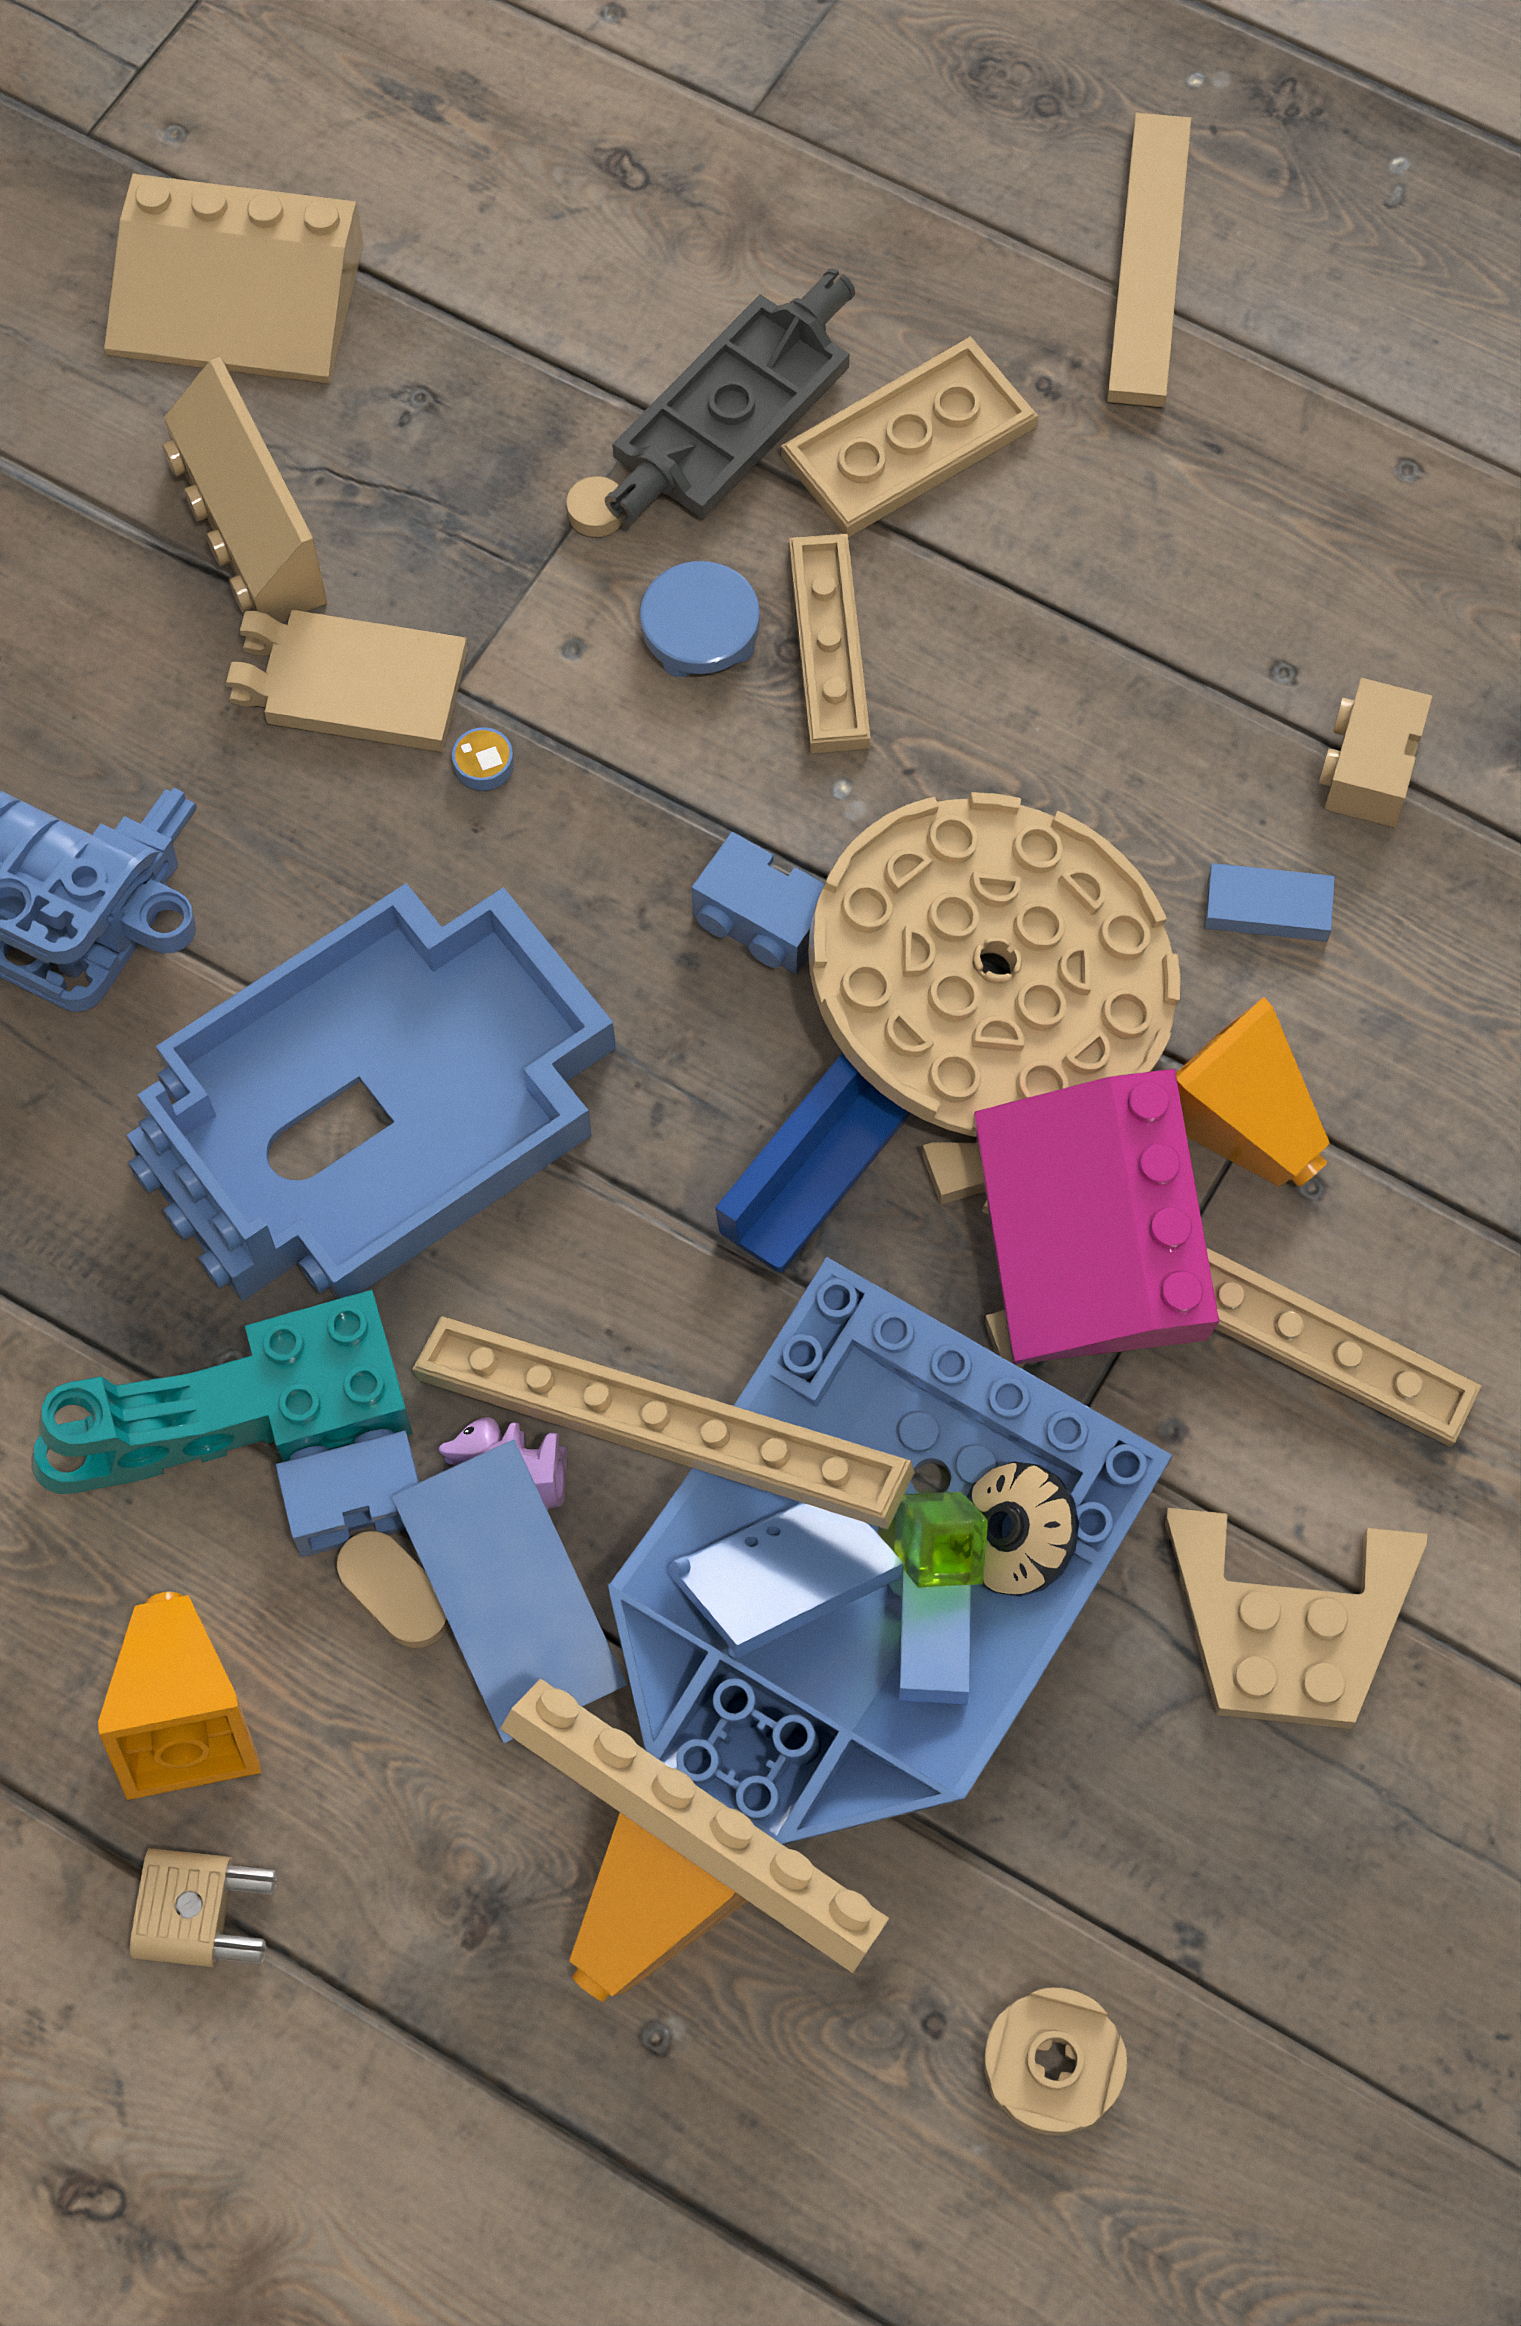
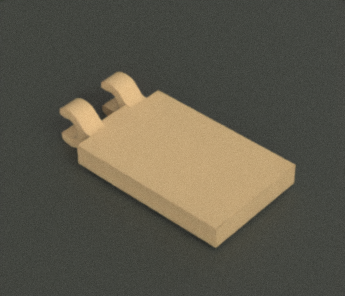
(351, 678)

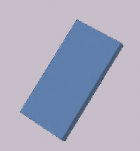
(507, 1582)

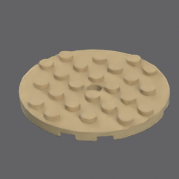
(972, 877)

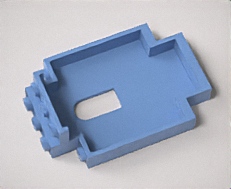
(450, 1033)

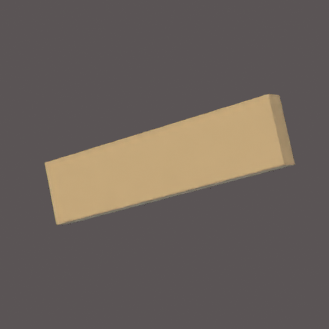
(829, 644)

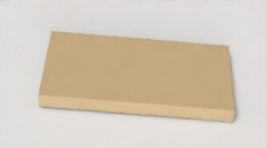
(908, 436)

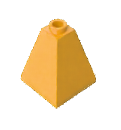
(1252, 1102)
(171, 1706)
(643, 1911)

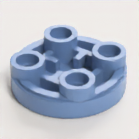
(700, 618)

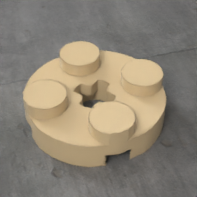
(1089, 2041)

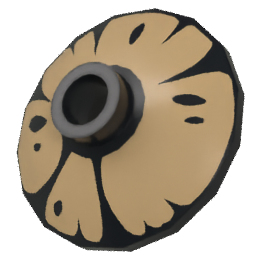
(1041, 1530)

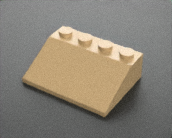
(232, 277)

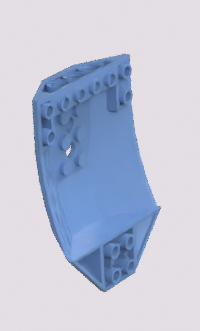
(814, 1722)

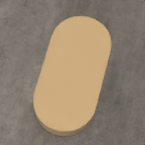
(392, 1589)

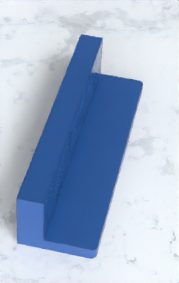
(808, 1166)

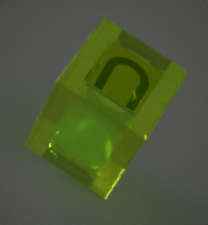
(941, 1539)

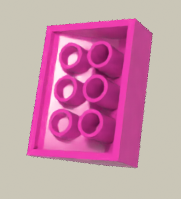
(1096, 1219)

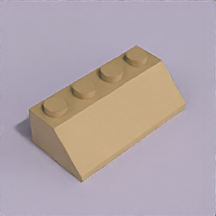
(242, 498)

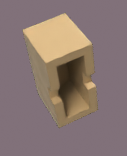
(1377, 751)

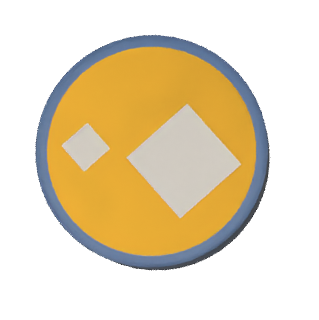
(483, 759)

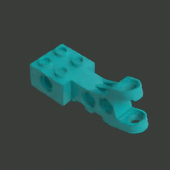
(309, 1383)

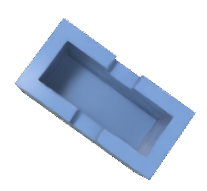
(757, 903)
(346, 1489)

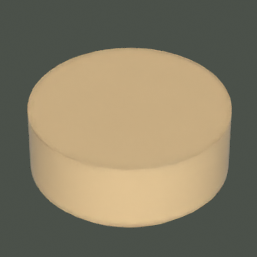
(588, 509)

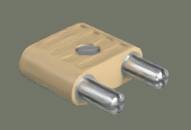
(185, 1908)

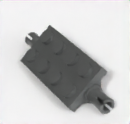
(732, 403)

